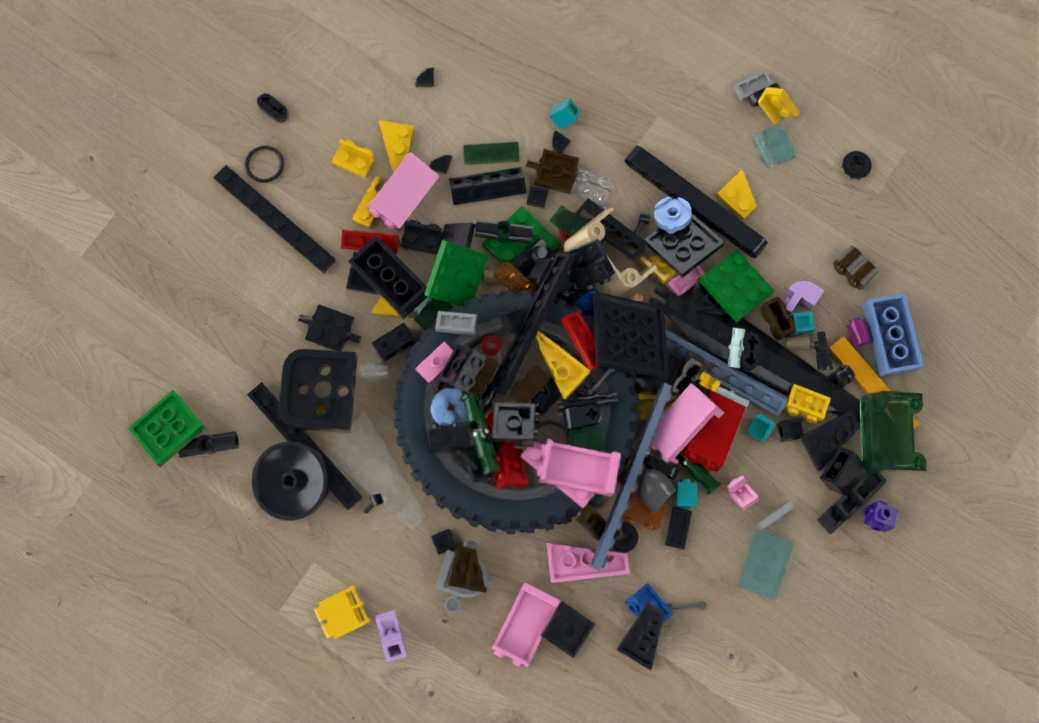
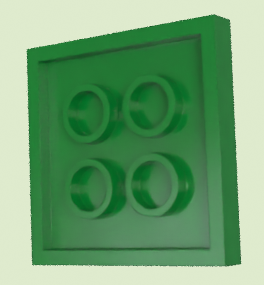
(510, 250)
(456, 274)
(736, 285)
(166, 428)

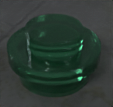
(577, 438)

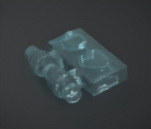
(778, 143)

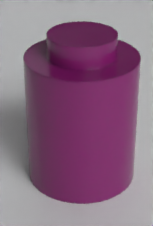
(859, 332)

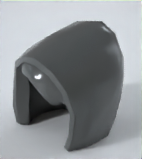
(655, 489)

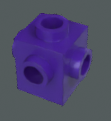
(880, 516)

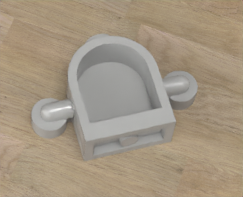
(453, 604)

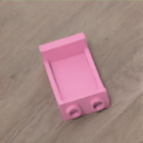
(403, 191)
(683, 422)
(578, 468)
(524, 625)

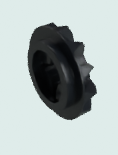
(861, 159)
(630, 542)

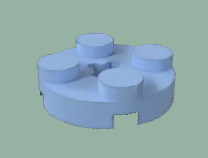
(672, 223)
(440, 403)

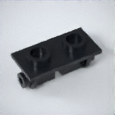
(544, 400)

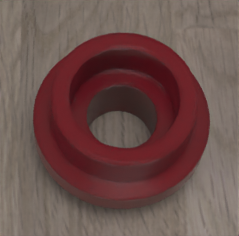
(491, 351)

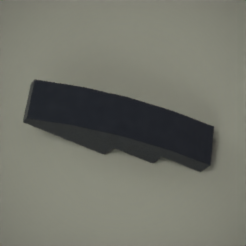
(854, 498)

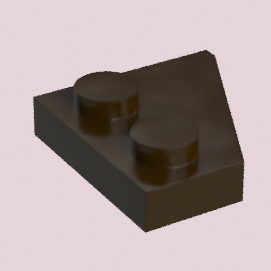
(466, 571)

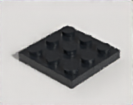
(685, 247)

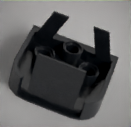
(305, 368)

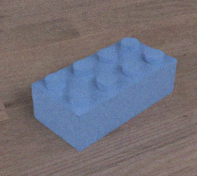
(892, 335)

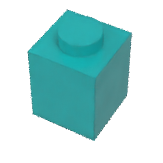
(686, 494)

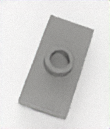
(752, 84)
(456, 323)
(774, 517)

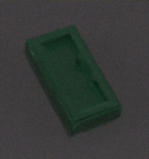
(429, 314)
(594, 437)

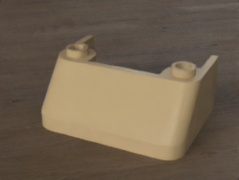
(619, 282)

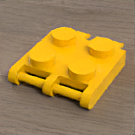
(341, 613)

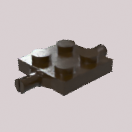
(555, 171)

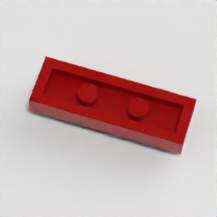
(358, 239)
(581, 338)

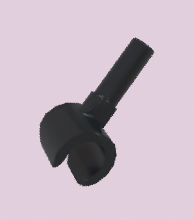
(643, 218)
(581, 389)
(375, 500)

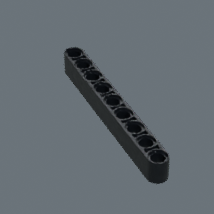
(701, 205)

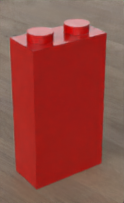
(715, 438)

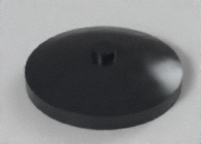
(290, 480)

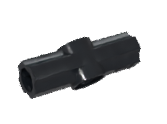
(515, 233)
(219, 443)

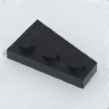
(705, 302)
(827, 438)
(643, 636)

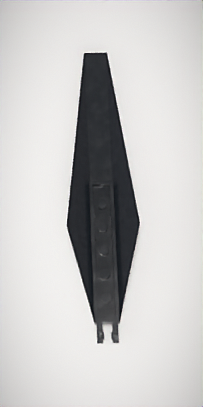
(777, 365)

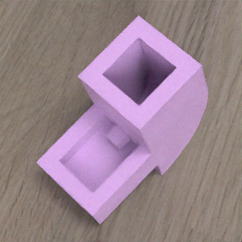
(802, 293)
(391, 636)

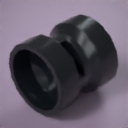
(841, 377)

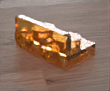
(512, 278)
(641, 514)

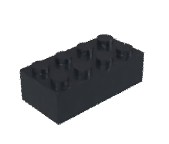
(389, 277)

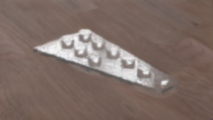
(371, 465)

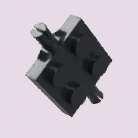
(329, 328)

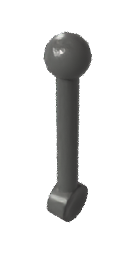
(590, 392)
(702, 605)

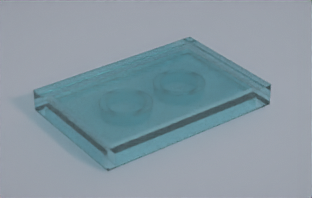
(765, 564)

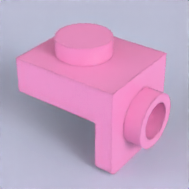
(742, 493)

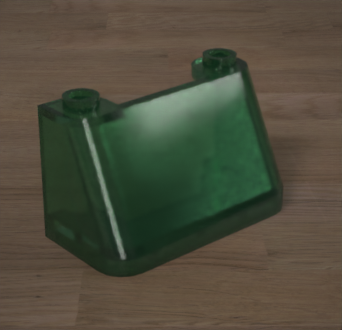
(889, 432)

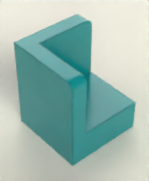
(564, 113)
(803, 323)
(760, 428)

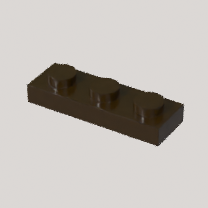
(591, 521)

